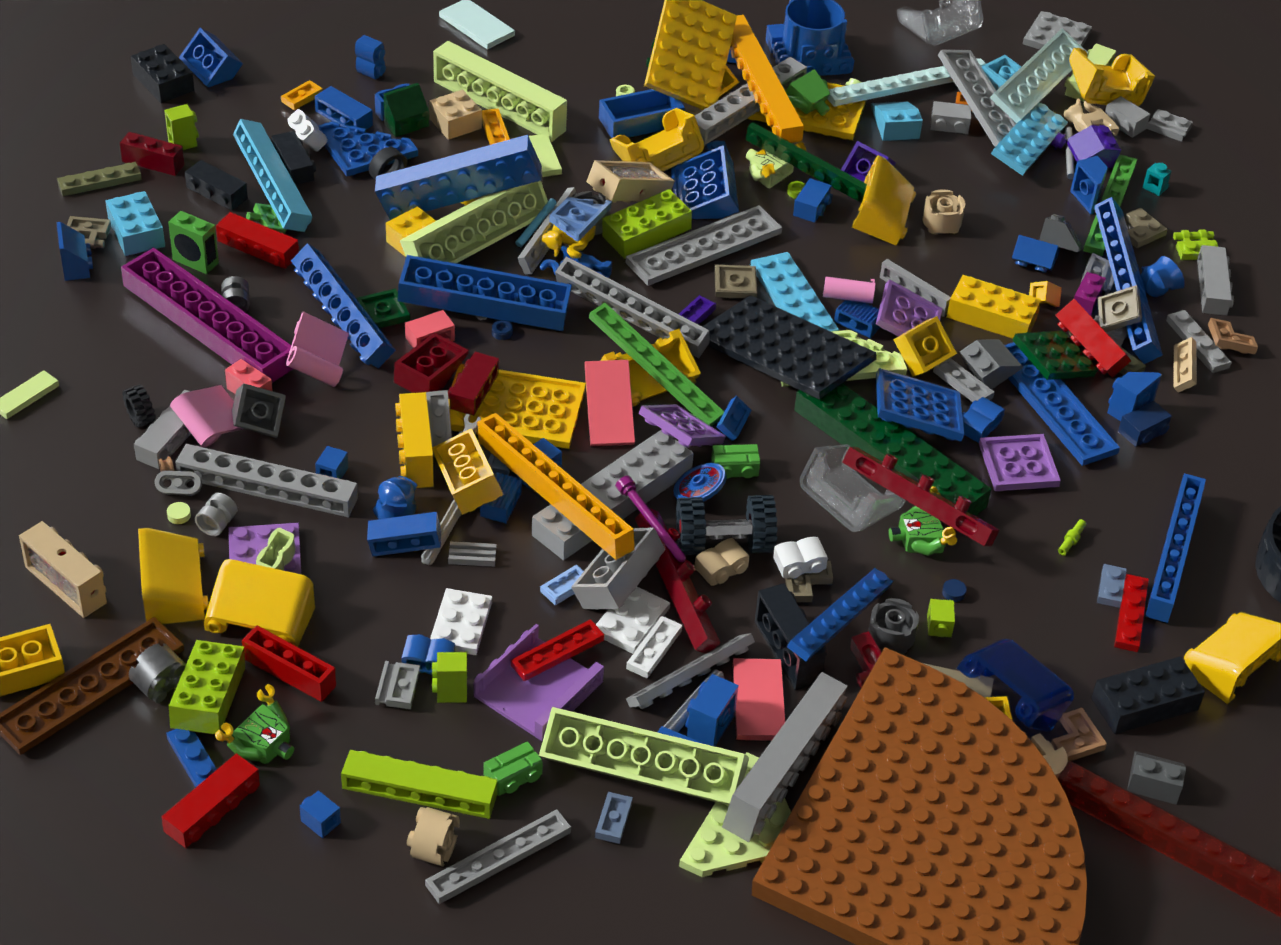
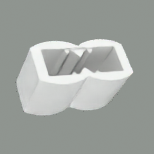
(307, 130)
(800, 557)

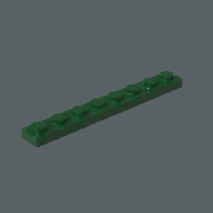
(806, 162)

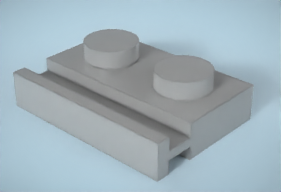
(1169, 125)
(1101, 267)
(397, 685)

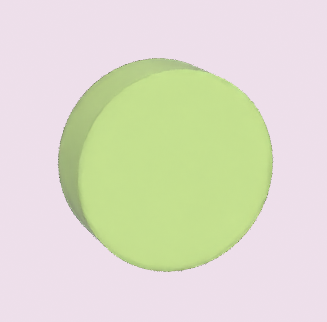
(624, 89)
(178, 513)

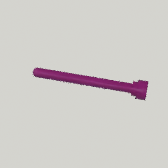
(627, 487)

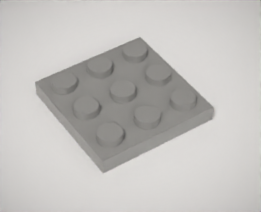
(1048, 25)

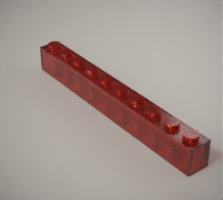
(1173, 837)

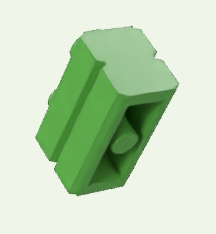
(737, 459)
(514, 768)

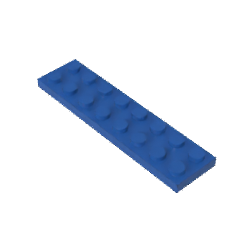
(1062, 412)

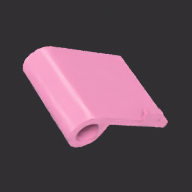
(849, 289)
(317, 349)
(206, 413)

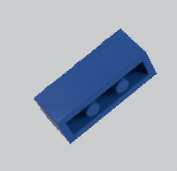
(343, 109)
(404, 534)

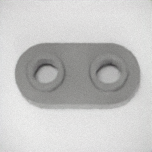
(179, 483)

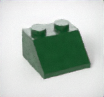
(405, 110)

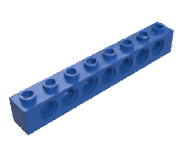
(343, 306)
(1175, 548)

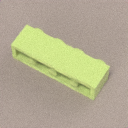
(1098, 55)

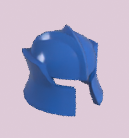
(1161, 276)
(396, 498)

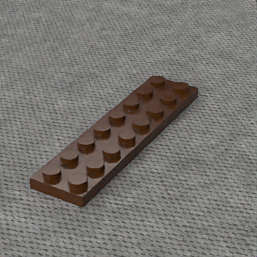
(81, 688)

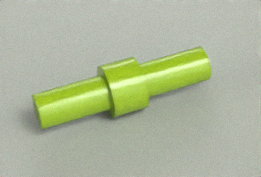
(1072, 537)

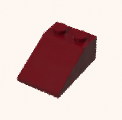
(429, 364)

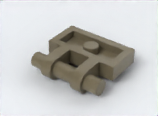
(92, 228)

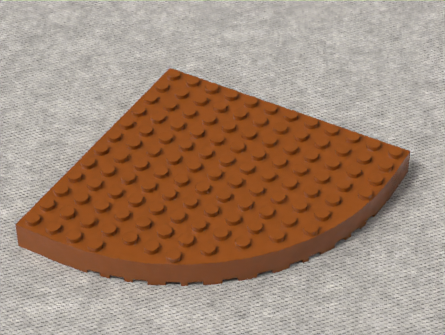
(930, 825)

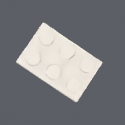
(462, 619)
(634, 620)

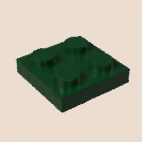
(385, 308)

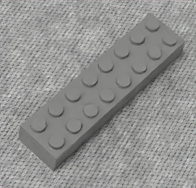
(651, 465)
(784, 758)

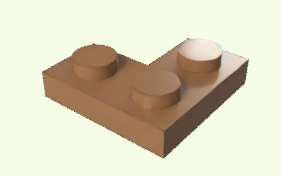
(1226, 338)
(1082, 736)

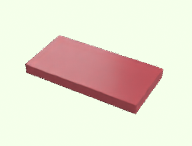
(609, 403)
(759, 698)

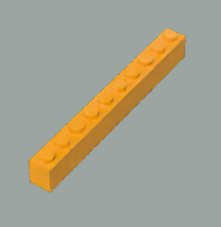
(764, 83)
(556, 486)

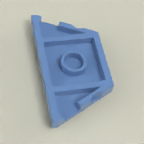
(578, 216)

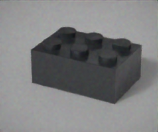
(162, 73)

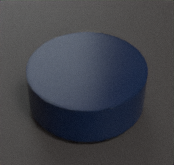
(502, 330)
(954, 590)

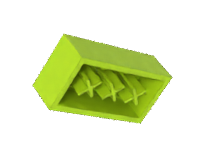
(646, 223)
(207, 687)

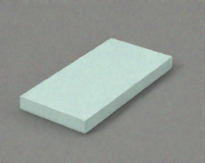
(477, 23)

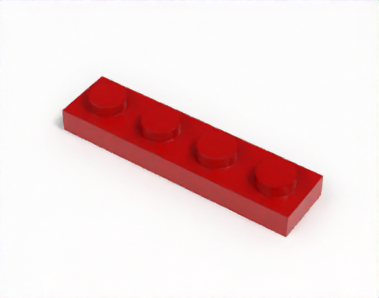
(1131, 613)
(557, 650)

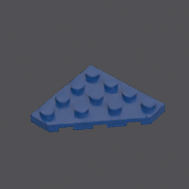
(355, 147)

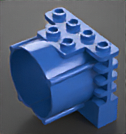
(813, 36)

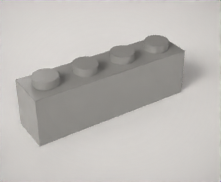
(1214, 280)
(161, 438)

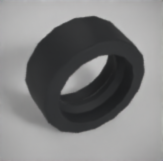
(385, 156)

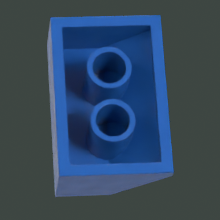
(210, 59)

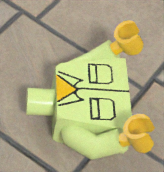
(769, 168)

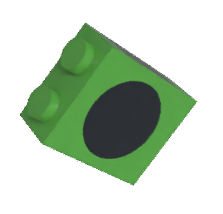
(193, 242)

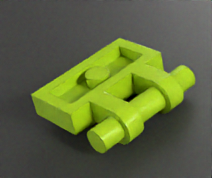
(1190, 249)

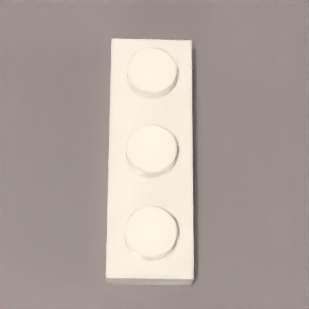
(654, 647)

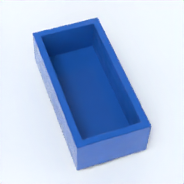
(636, 112)

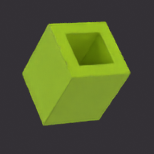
(941, 618)

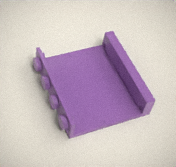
(531, 701)

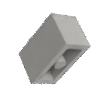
(1127, 116)
(950, 117)

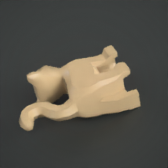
(1096, 117)

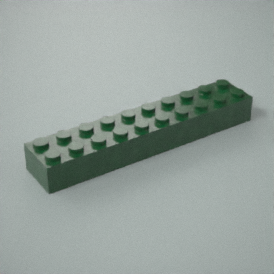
(856, 423)

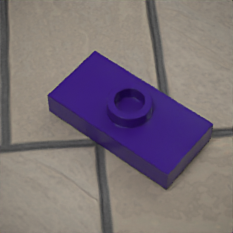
(698, 310)

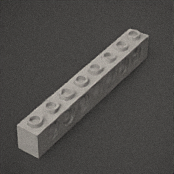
(741, 103)
(631, 305)
(269, 480)

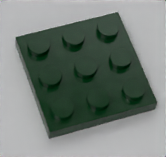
(1054, 355)

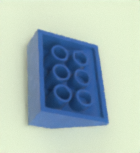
(707, 184)

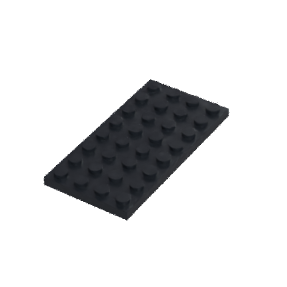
(787, 346)

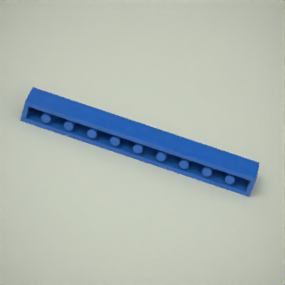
(1127, 274)

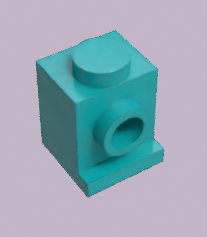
(1157, 174)

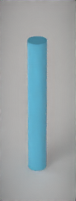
(536, 222)

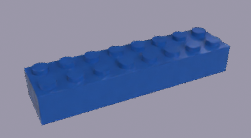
(459, 177)
(484, 292)

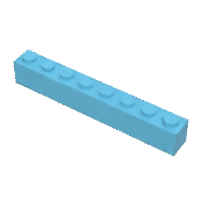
(272, 175)

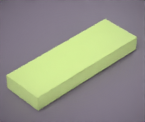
(546, 155)
(27, 394)

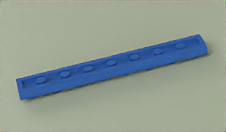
(839, 614)

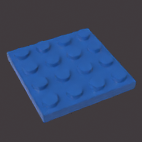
(919, 405)

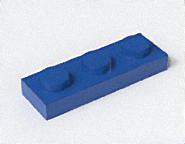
(191, 754)

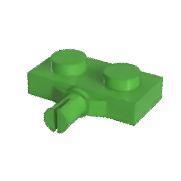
(265, 216)

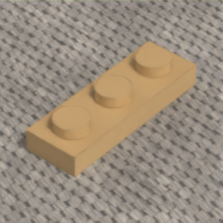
(1185, 365)

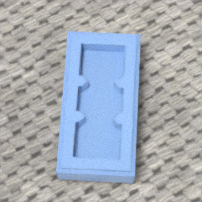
(560, 587)

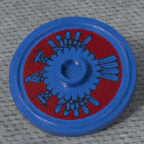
(701, 481)

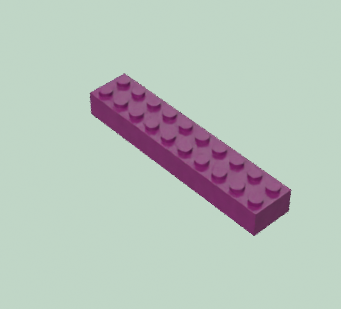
(205, 314)

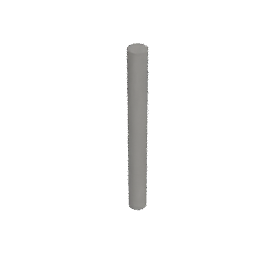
(1069, 156)

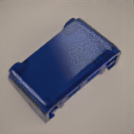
(1042, 692)

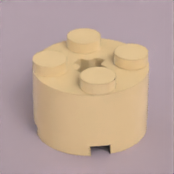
(943, 212)
(433, 836)

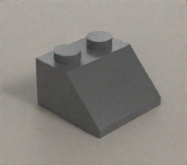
(1060, 233)
(990, 361)
(258, 409)
(1156, 777)

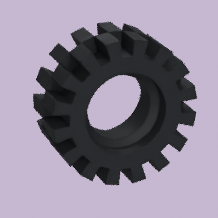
(138, 405)

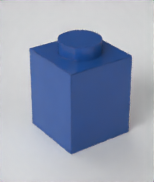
(332, 462)
(320, 814)

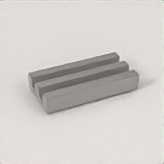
(469, 554)

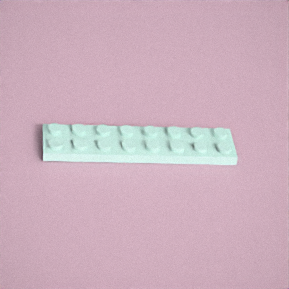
(1036, 77)

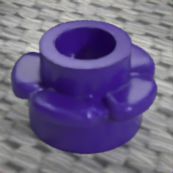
(1059, 141)

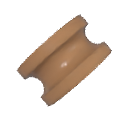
(166, 465)

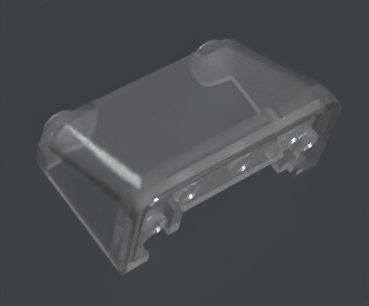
(943, 23)
(845, 491)

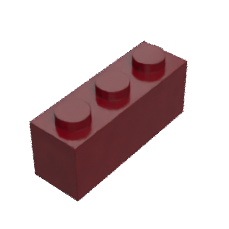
(152, 153)
(473, 383)

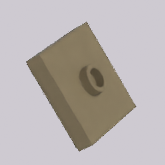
(735, 281)
(1119, 309)

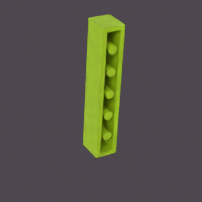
(419, 783)

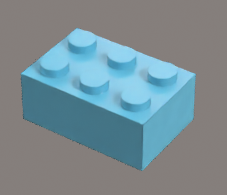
(135, 223)

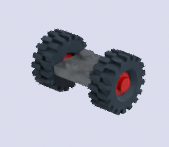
(759, 526)

